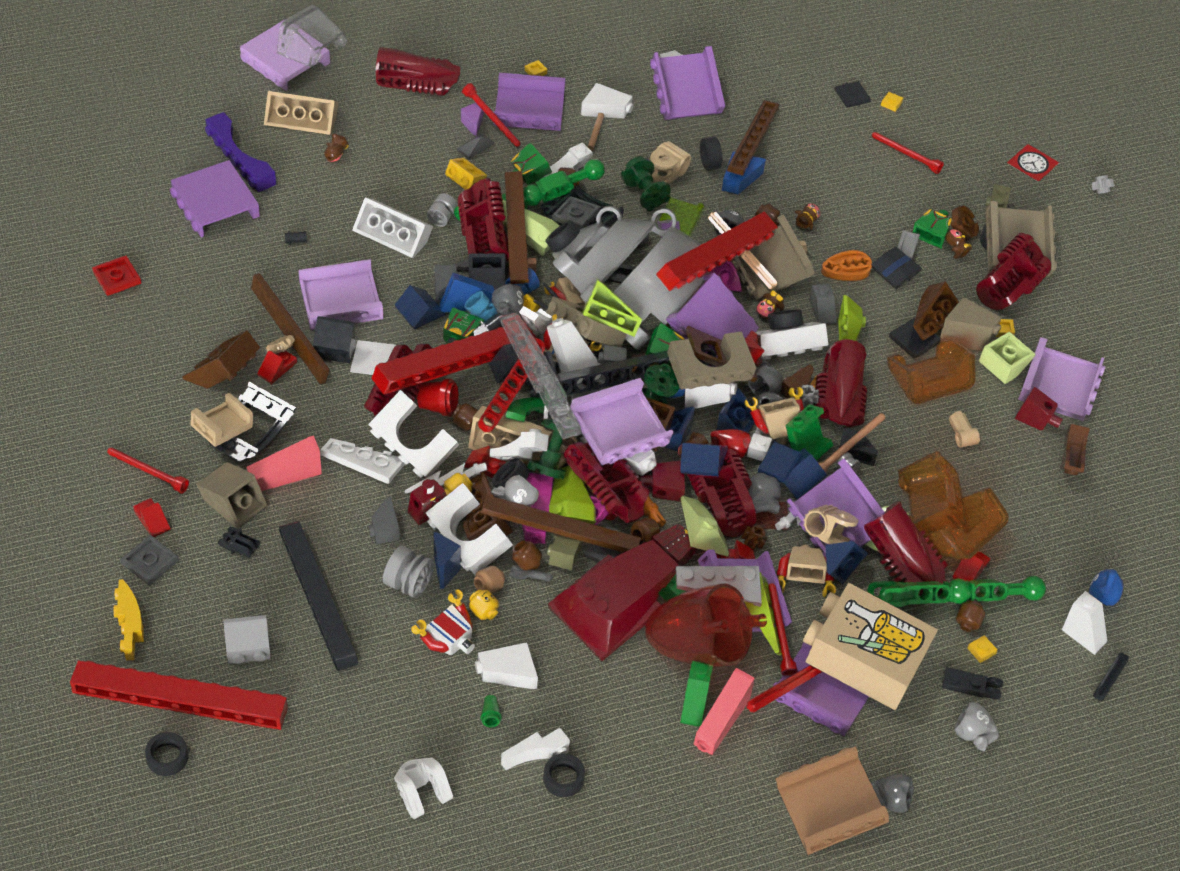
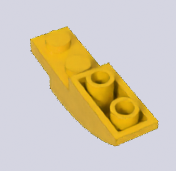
(129, 619)

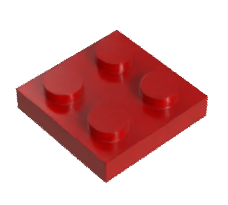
(116, 275)

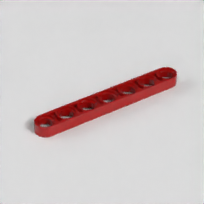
(509, 391)

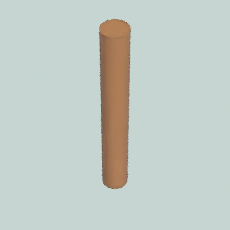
(595, 132)

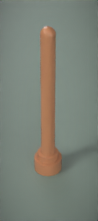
(851, 442)

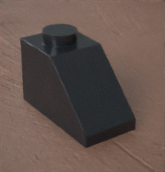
(862, 451)

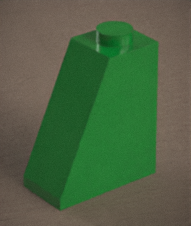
(696, 693)

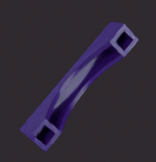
(257, 172)

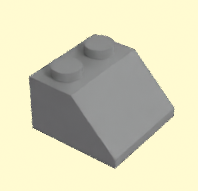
(247, 639)

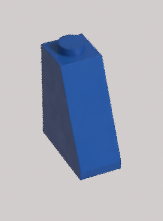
(737, 183)
(460, 290)

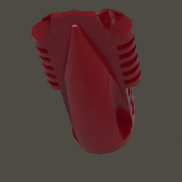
(415, 72)
(483, 217)
(1018, 272)
(842, 385)
(376, 399)
(612, 483)
(727, 495)
(910, 554)

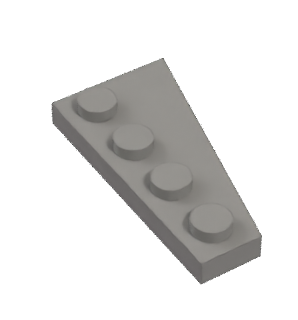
(743, 578)

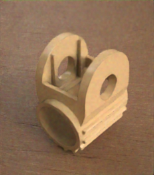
(673, 162)
(831, 516)

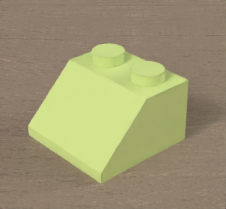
(1006, 357)

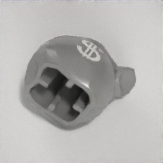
(517, 491)
(976, 725)

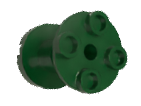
(639, 174)
(660, 383)
(550, 459)

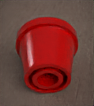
(439, 396)

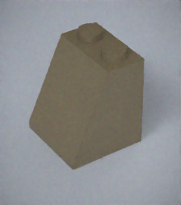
(971, 325)
(232, 493)

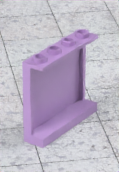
(263, 57)
(340, 293)
(1064, 380)
(619, 422)

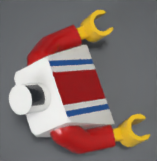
(449, 630)

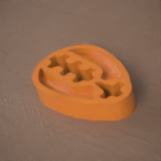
(847, 266)

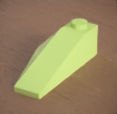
(537, 230)
(702, 527)

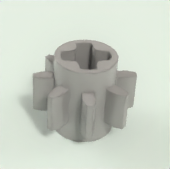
(1102, 184)
(809, 395)

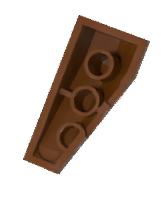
(933, 309)
(477, 522)

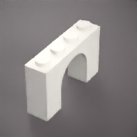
(387, 426)
(474, 553)

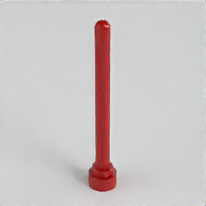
(470, 91)
(935, 165)
(179, 483)
(788, 666)

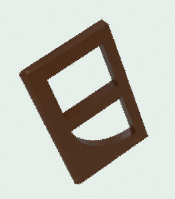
(698, 338)

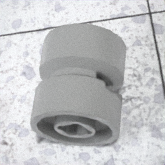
(441, 210)

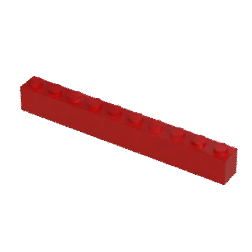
(717, 252)
(439, 361)
(179, 694)

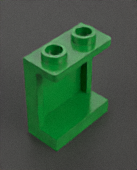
(806, 433)

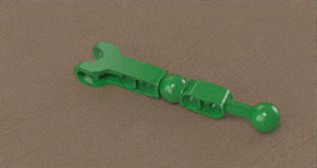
(556, 184)
(956, 591)

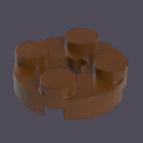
(964, 222)

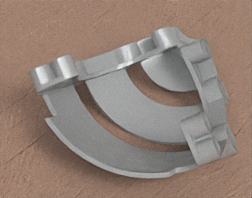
(642, 287)

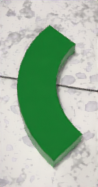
(523, 407)

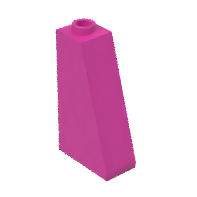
(544, 485)

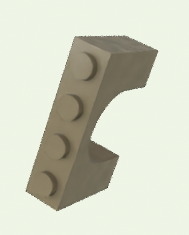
(585, 326)
(693, 374)

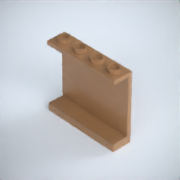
(831, 800)

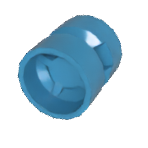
(480, 306)

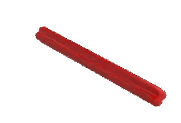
(782, 688)

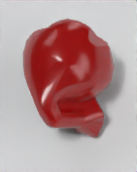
(733, 438)

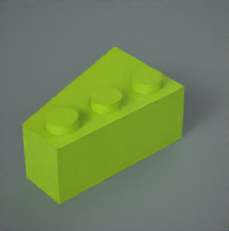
(611, 310)

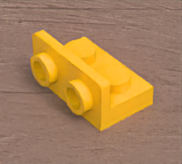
(464, 172)

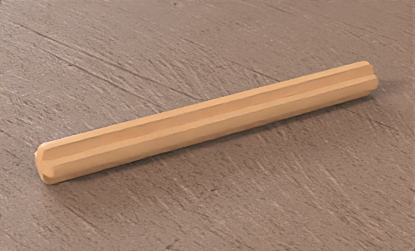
(748, 257)

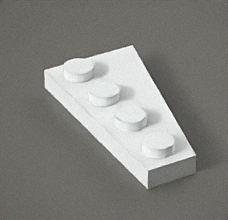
(372, 463)

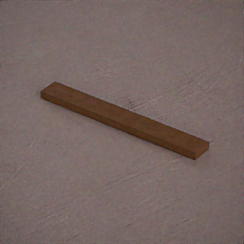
(753, 138)
(516, 228)
(289, 327)
(559, 524)

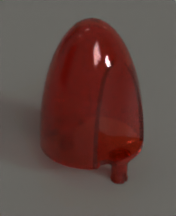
(703, 626)

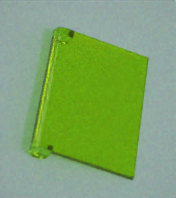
(685, 212)

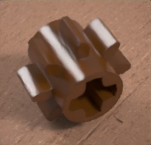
(754, 537)

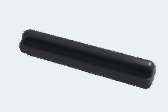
(1111, 676)

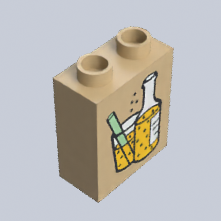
(868, 644)

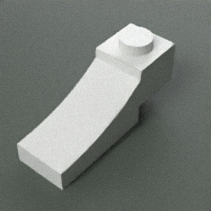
(575, 158)
(536, 320)
(759, 445)
(522, 447)
(536, 748)

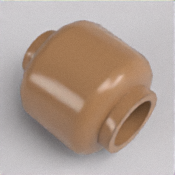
(489, 579)

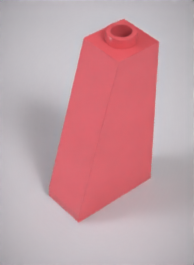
(288, 465)
(724, 711)

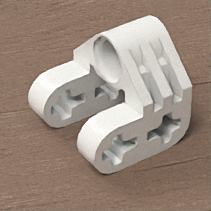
(416, 774)

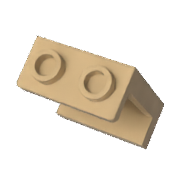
(222, 421)

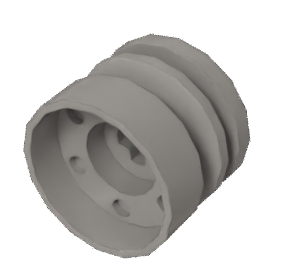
(408, 571)

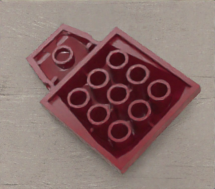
(615, 597)

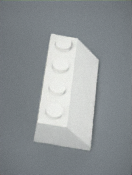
(392, 227)
(795, 339)

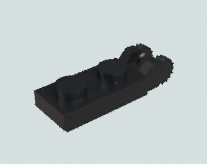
(971, 683)

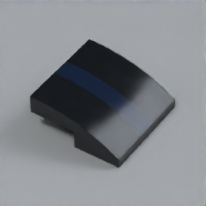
(896, 267)

